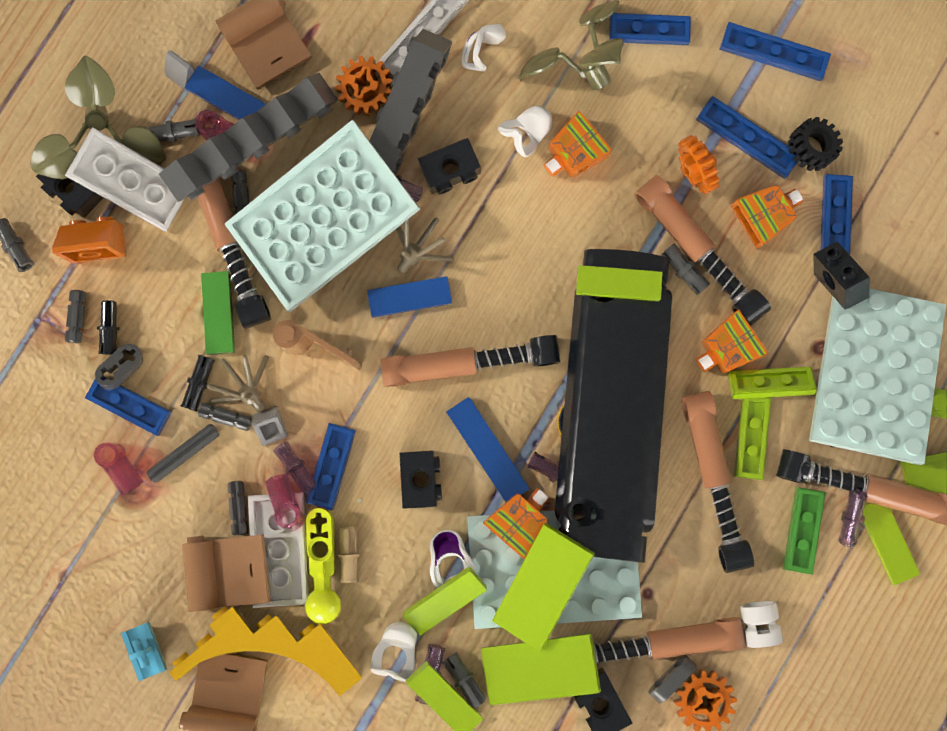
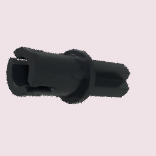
(108, 328)

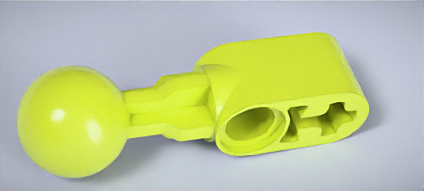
(323, 603)

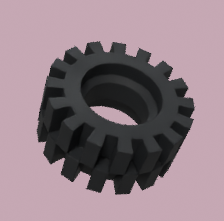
(824, 135)

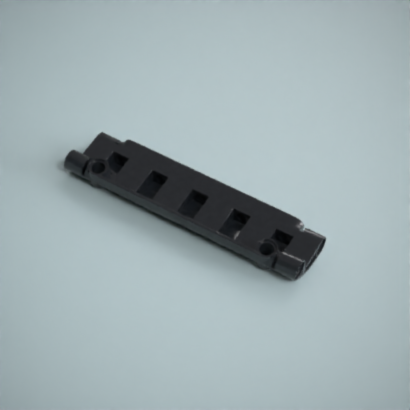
(614, 414)

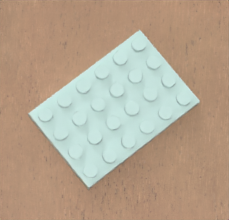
(322, 216)
(879, 376)
(604, 593)

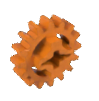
(366, 74)
(698, 164)
(715, 697)

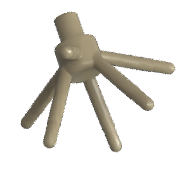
(413, 253)
(248, 392)

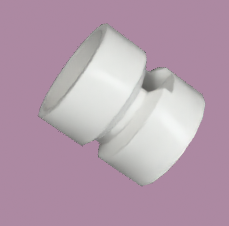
(759, 614)

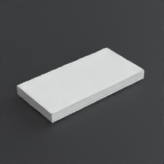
(124, 179)
(284, 552)

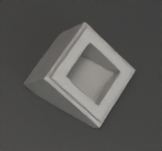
(178, 69)
(269, 425)

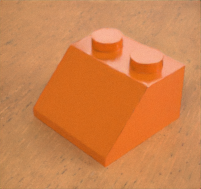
(90, 240)

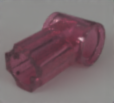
(120, 469)
(284, 500)

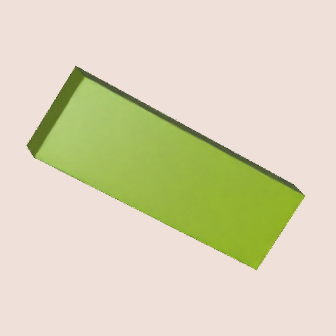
(619, 283)
(772, 382)
(752, 438)
(889, 543)
(444, 600)
(443, 698)

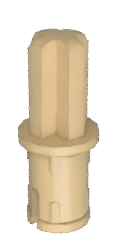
(348, 555)

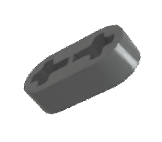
(124, 370)
(672, 679)

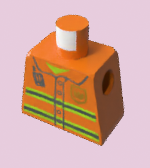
(576, 148)
(766, 213)
(731, 345)
(519, 521)

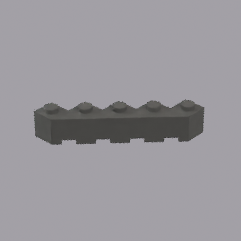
(409, 96)
(248, 138)

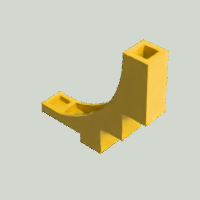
(234, 634)

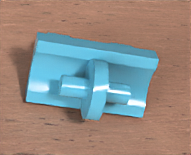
(144, 651)

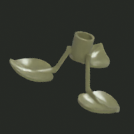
(593, 62)
(92, 88)

